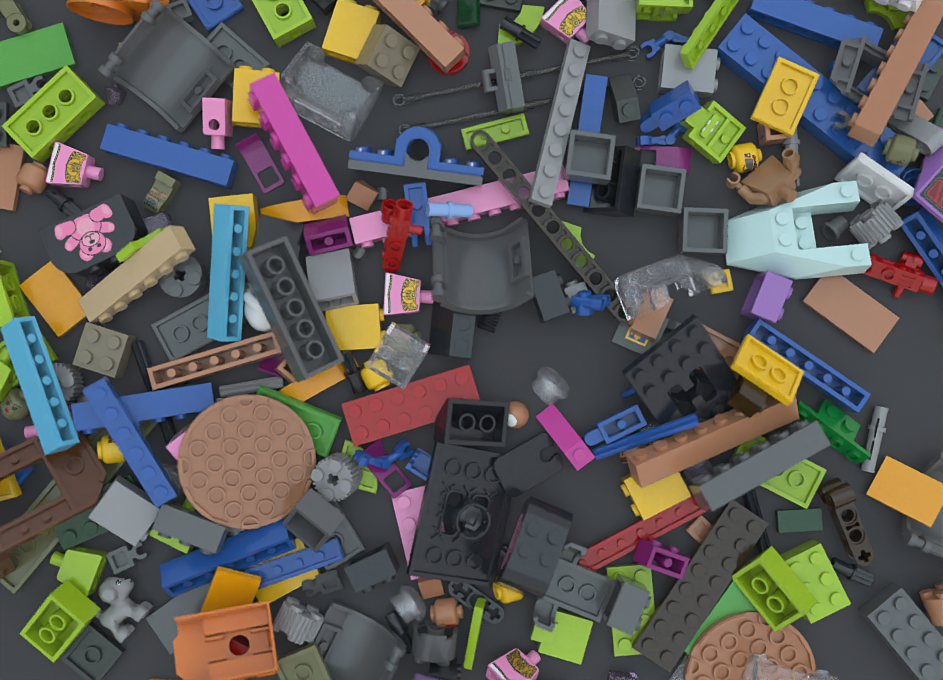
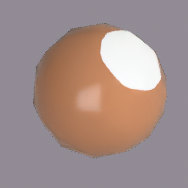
(518, 415)

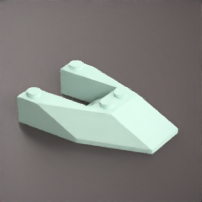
(784, 239)

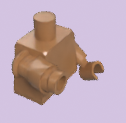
(770, 180)

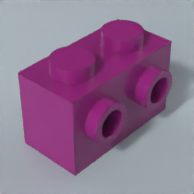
(327, 235)
(661, 559)

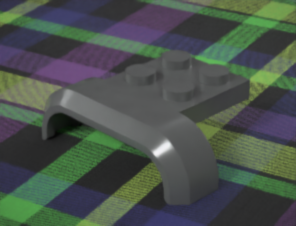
(574, 589)

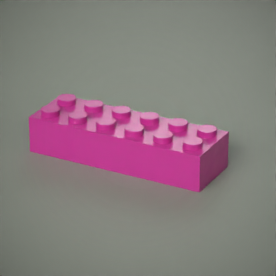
(293, 143)

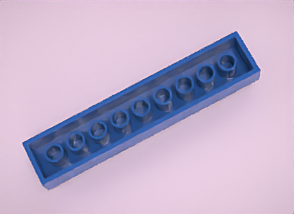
(751, 55)

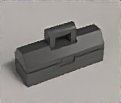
(506, 70)

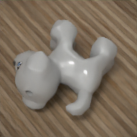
(116, 592)

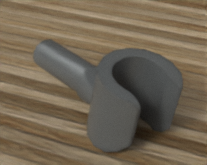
(383, 193)
(359, 253)

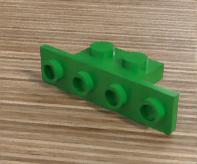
(837, 427)

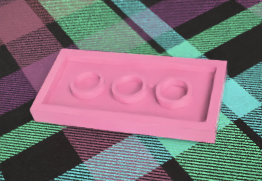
(407, 510)

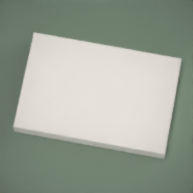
(875, 182)

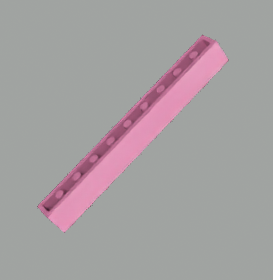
(485, 199)

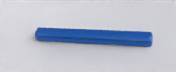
(645, 436)

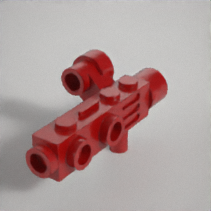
(398, 215)
(904, 274)

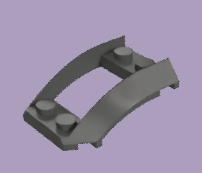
(846, 66)

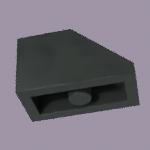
(624, 98)

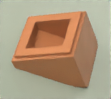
(362, 195)

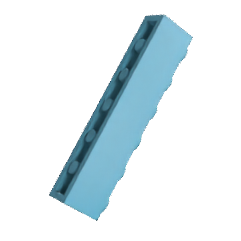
(226, 272)
(39, 385)

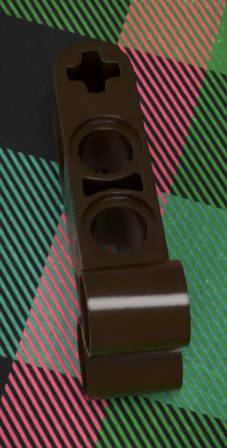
(838, 498)

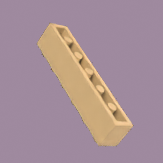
(137, 274)

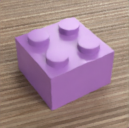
(767, 297)

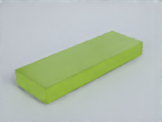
(500, 131)
(474, 633)

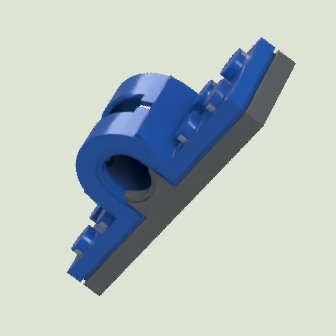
(406, 164)

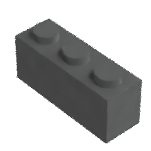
(190, 528)

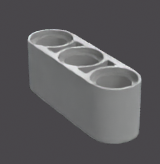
(928, 136)

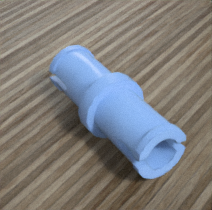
(449, 210)

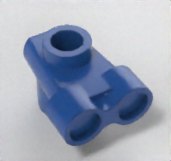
(587, 303)

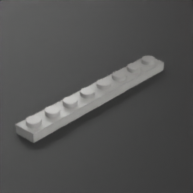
(559, 124)

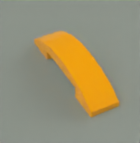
(296, 211)
(314, 385)

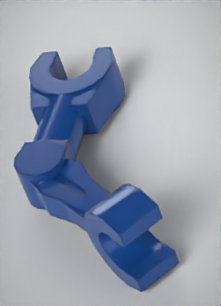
(668, 36)
(669, 139)
(385, 461)

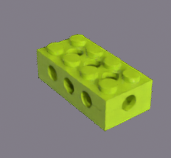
(288, 27)
(51, 100)

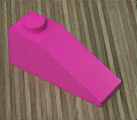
(565, 437)

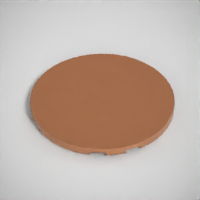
(246, 461)
(727, 644)

